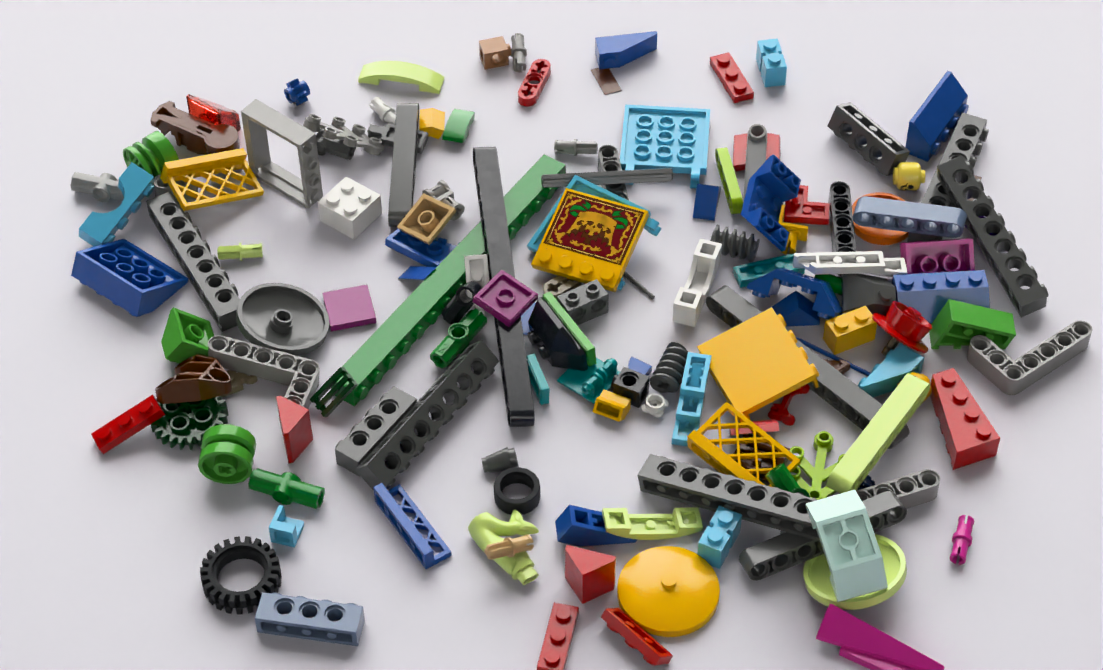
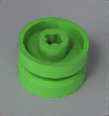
(227, 454)

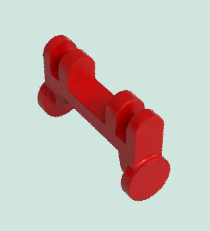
(780, 412)

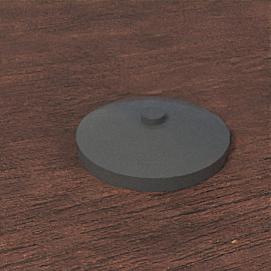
(282, 318)

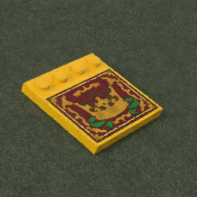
(590, 239)

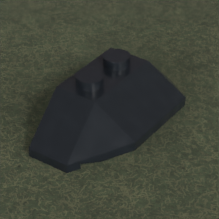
(554, 340)

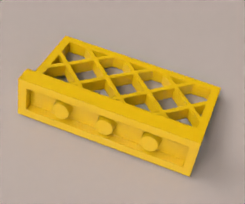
(205, 167)
(726, 463)

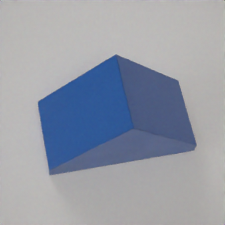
(706, 201)
(797, 310)

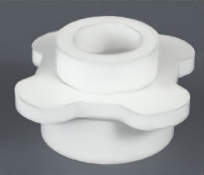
(655, 405)

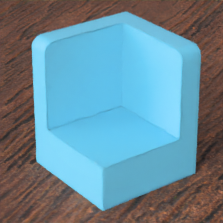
(285, 529)

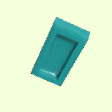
(538, 380)

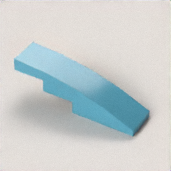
(691, 397)

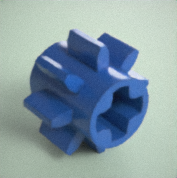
(297, 91)

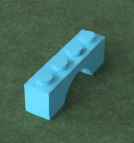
(101, 227)

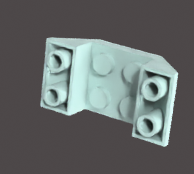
(848, 545)

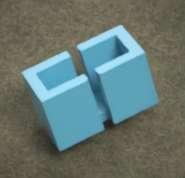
(771, 62)
(715, 541)

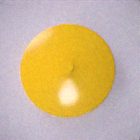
(668, 591)

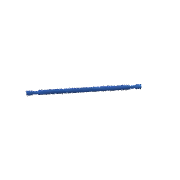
(832, 356)

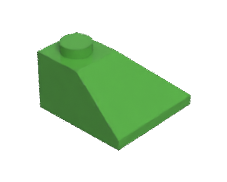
(185, 336)

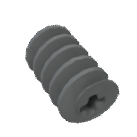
(736, 244)
(670, 369)

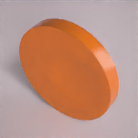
(877, 235)

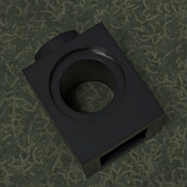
(631, 385)

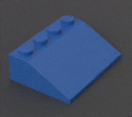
(127, 276)

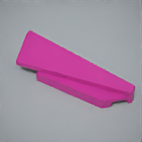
(869, 645)

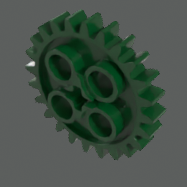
(187, 421)

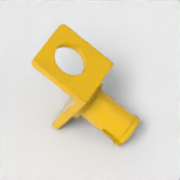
(796, 232)

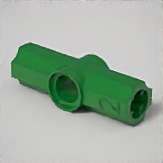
(458, 338)
(286, 488)

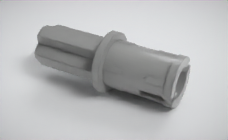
(575, 147)

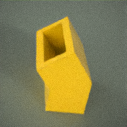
(432, 122)
(612, 405)

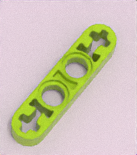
(729, 180)

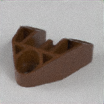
(195, 380)

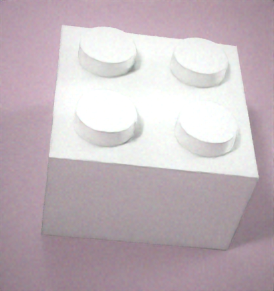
(350, 207)

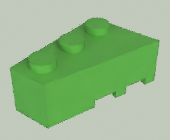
(962, 321)

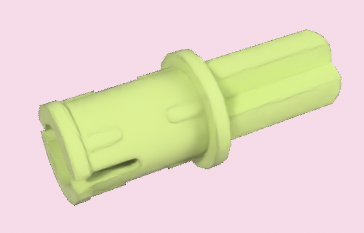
(240, 251)

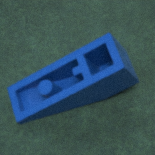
(622, 49)
(585, 528)

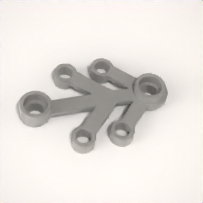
(352, 138)

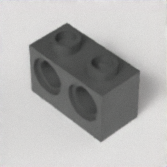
(585, 302)

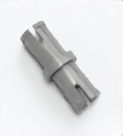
(518, 52)

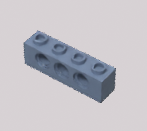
(321, 627)

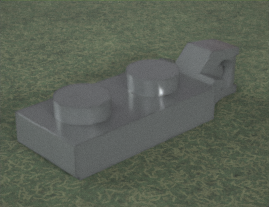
(386, 135)

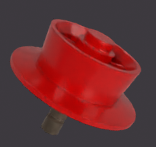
(904, 326)

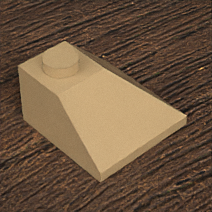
(426, 218)

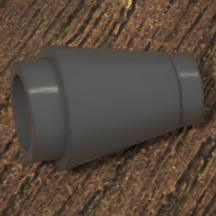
(500, 460)

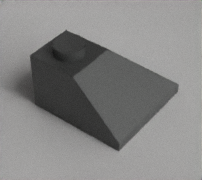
(867, 291)

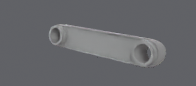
(755, 151)

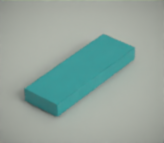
(751, 271)

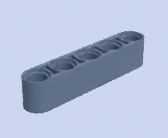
(909, 217)

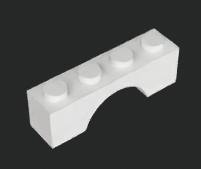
(701, 276)

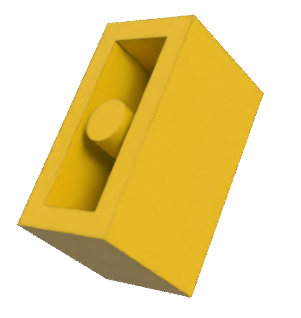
(849, 330)

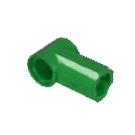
(783, 479)

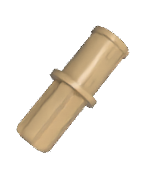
(509, 547)

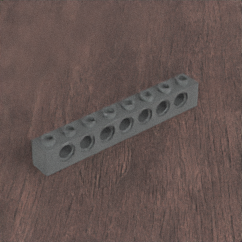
(965, 142)
(195, 259)
(1024, 300)
(373, 467)
(712, 489)

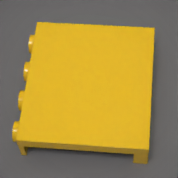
(758, 362)

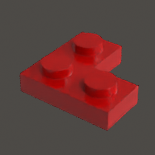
(801, 211)

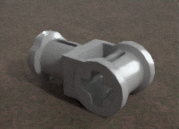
(444, 194)

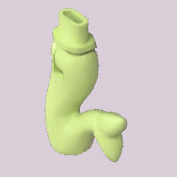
(486, 530)

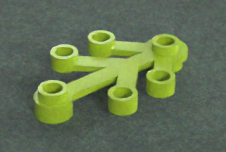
(817, 473)

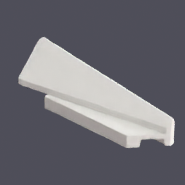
(850, 263)

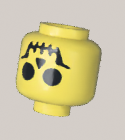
(908, 176)

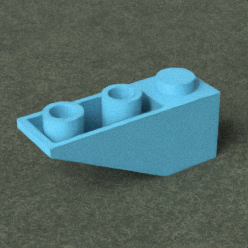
(891, 371)

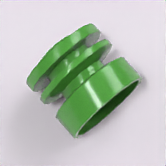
(150, 153)

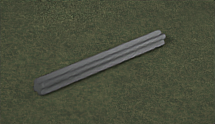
(609, 177)

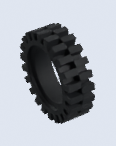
(239, 550)

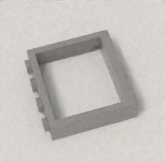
(258, 118)

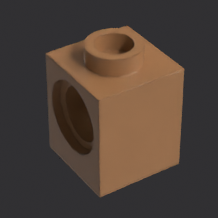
(494, 52)

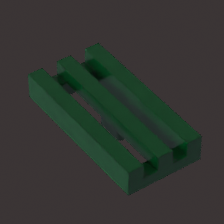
(320, 404)

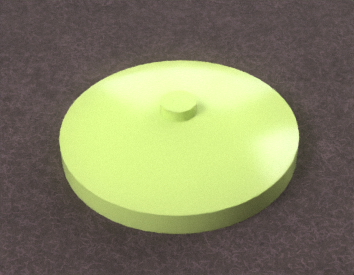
(818, 583)

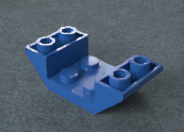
(764, 197)
(825, 303)

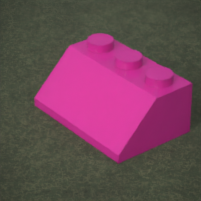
(938, 255)

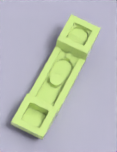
(402, 72)
(652, 526)

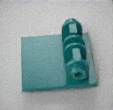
(591, 381)

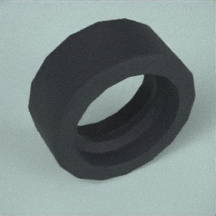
(515, 476)

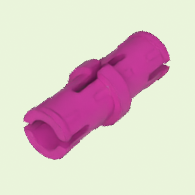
(962, 539)

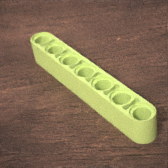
(878, 434)

